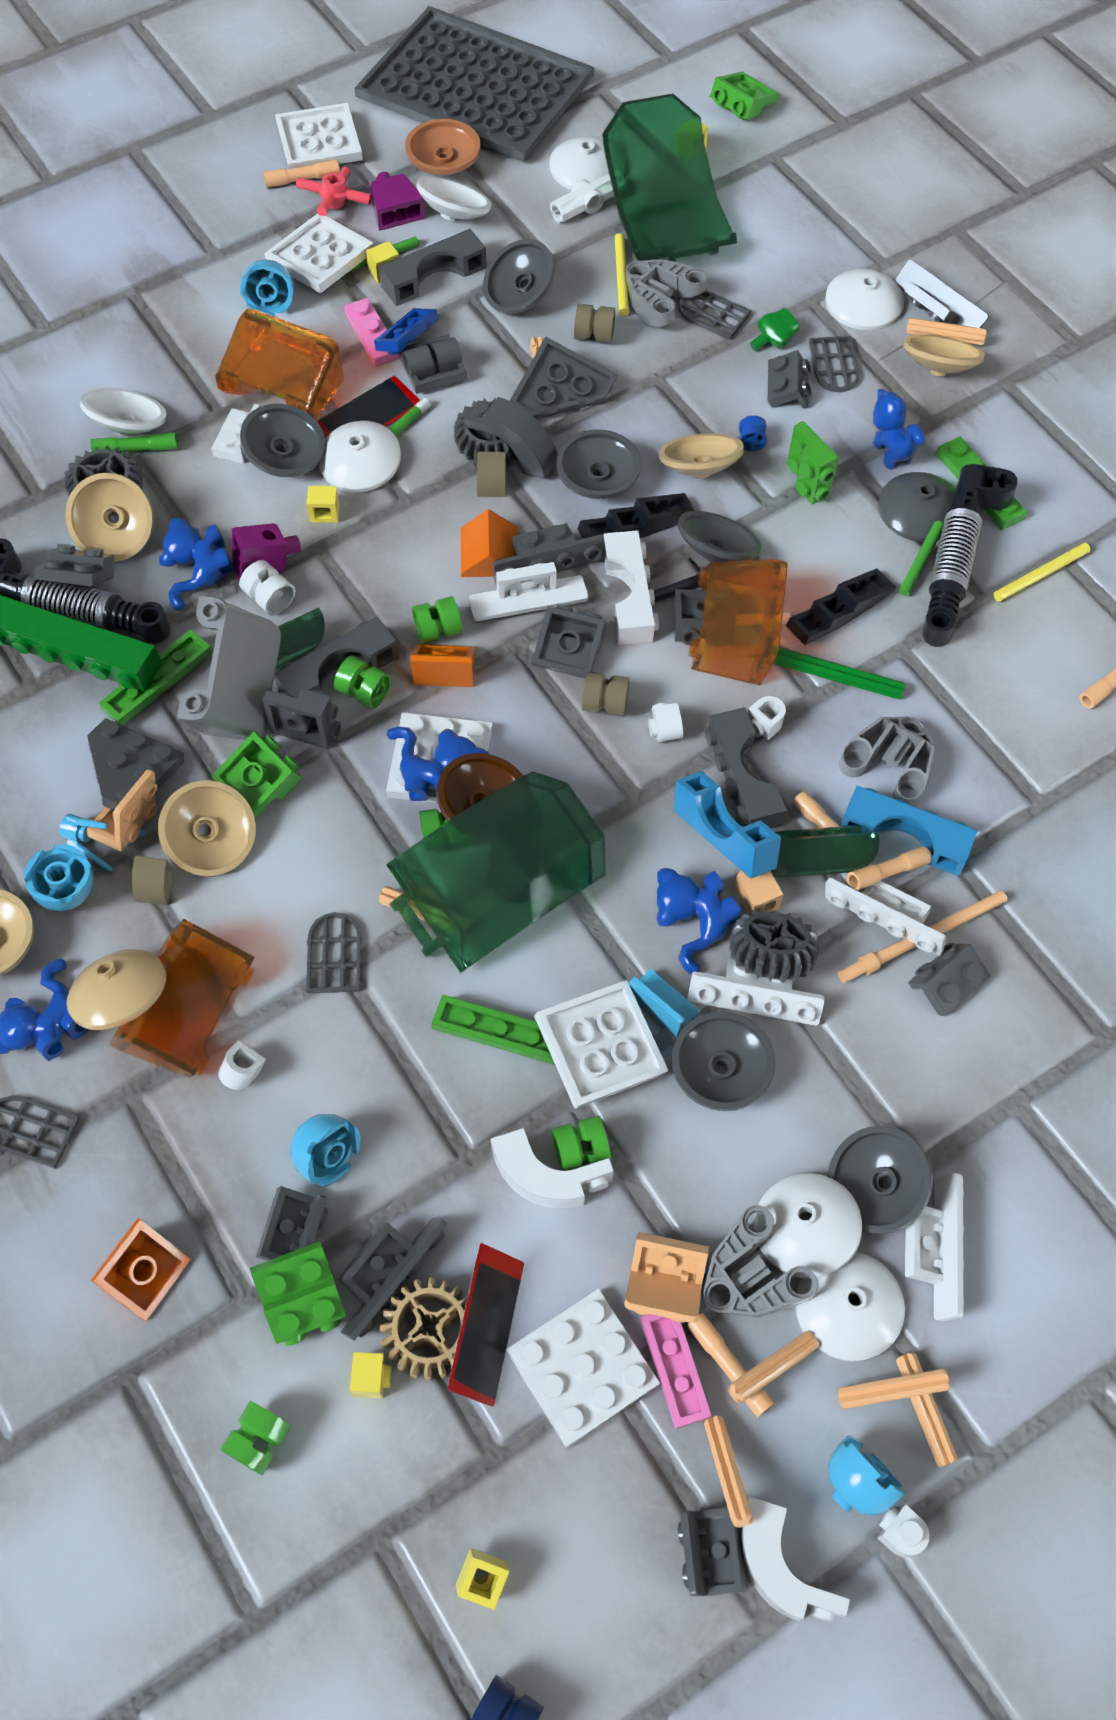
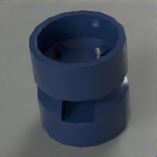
(502, 1704)

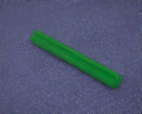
(840, 673)

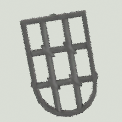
(729, 304)
(830, 372)
(343, 965)
(45, 1125)

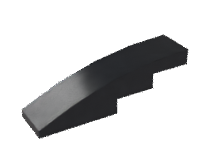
(646, 516)
(840, 607)

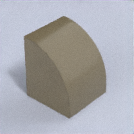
(491, 474)
(152, 880)

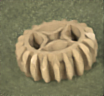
(416, 1338)

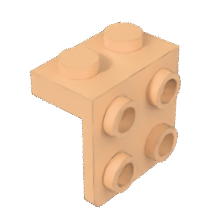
(129, 814)
(666, 1278)

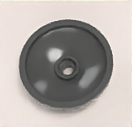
(519, 276)
(282, 429)
(598, 464)
(914, 502)
(718, 537)
(729, 1042)
(870, 1158)

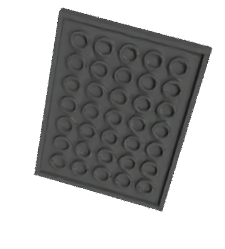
(477, 77)

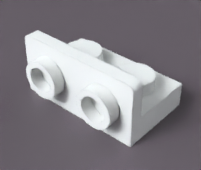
(228, 440)

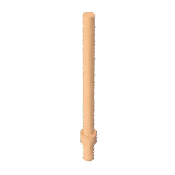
(871, 961)

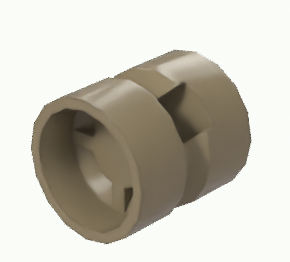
(594, 323)
(605, 694)

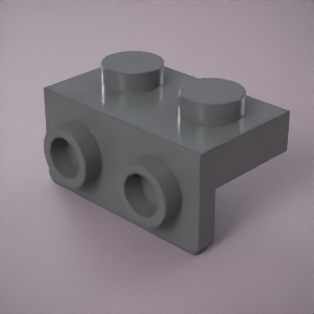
(788, 379)
(950, 977)
(291, 1223)
(711, 1553)

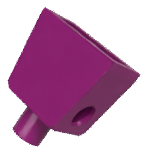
(395, 201)
(261, 543)

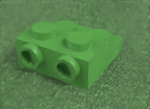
(742, 94)
(812, 463)
(259, 772)
(298, 1294)

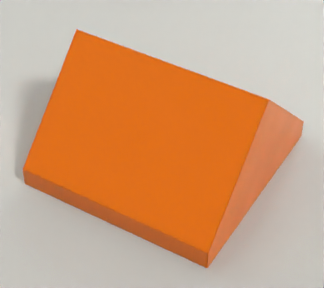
(485, 541)
(443, 665)
(141, 1270)

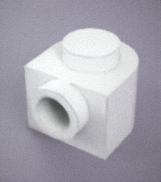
(767, 716)
(666, 722)
(240, 1066)
(903, 1532)

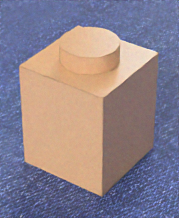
(758, 893)

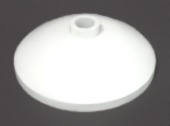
(578, 160)
(452, 198)
(864, 299)
(122, 410)
(363, 465)
(824, 1240)
(850, 1330)

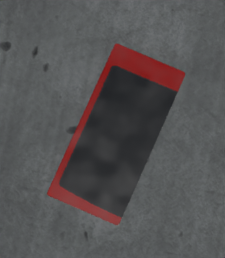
(380, 405)
(485, 1325)

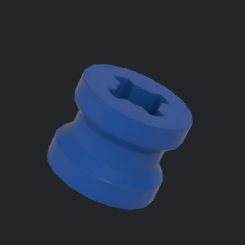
(753, 432)

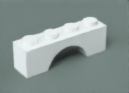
(634, 615)

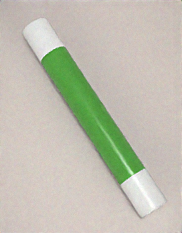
(410, 416)

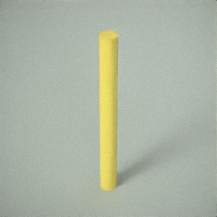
(620, 252)
(1041, 572)

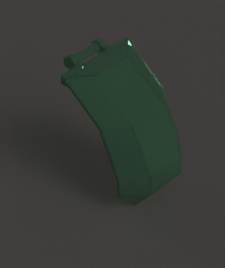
(664, 180)
(498, 867)

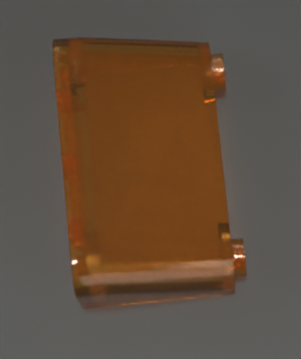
(281, 362)
(740, 619)
(198, 985)

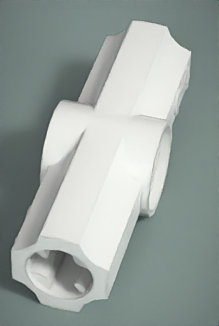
(583, 197)

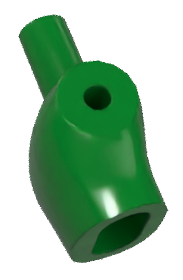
(777, 329)

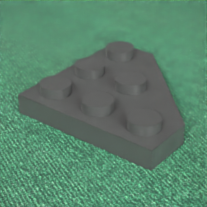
(561, 382)
(122, 758)

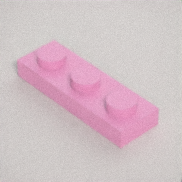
(368, 328)
(675, 1370)

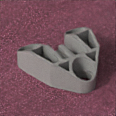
(657, 282)
(872, 739)
(736, 1247)

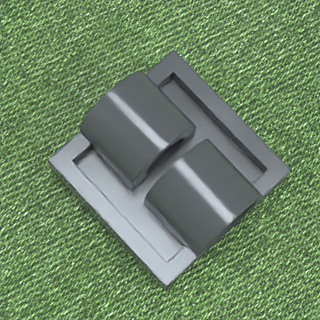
(433, 363)

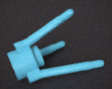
(75, 830)

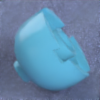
(267, 287)
(59, 878)
(323, 1148)
(862, 1480)

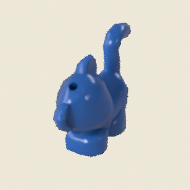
(889, 418)
(185, 546)
(424, 774)
(681, 898)
(24, 1025)

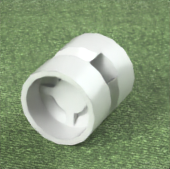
(267, 587)

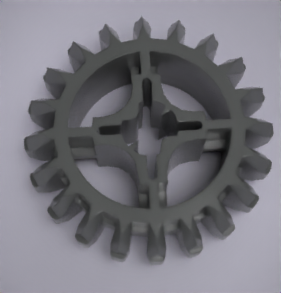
(473, 441)
(102, 462)
(774, 945)

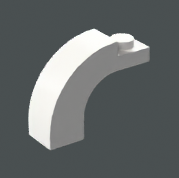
(540, 1183)
(770, 1573)

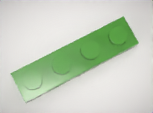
(956, 455)
(177, 662)
(491, 1028)

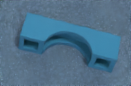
(946, 840)
(749, 847)

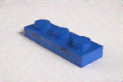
(405, 330)

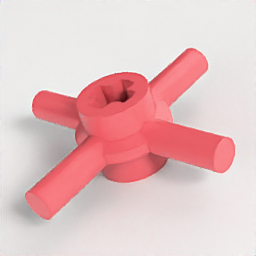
(333, 191)

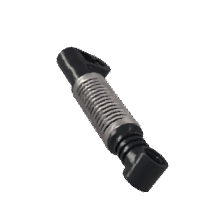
(960, 542)
(82, 604)

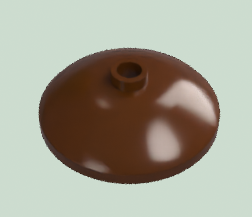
(471, 780)

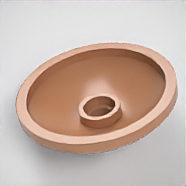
(442, 146)

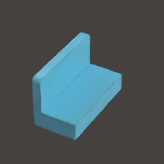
(663, 1002)

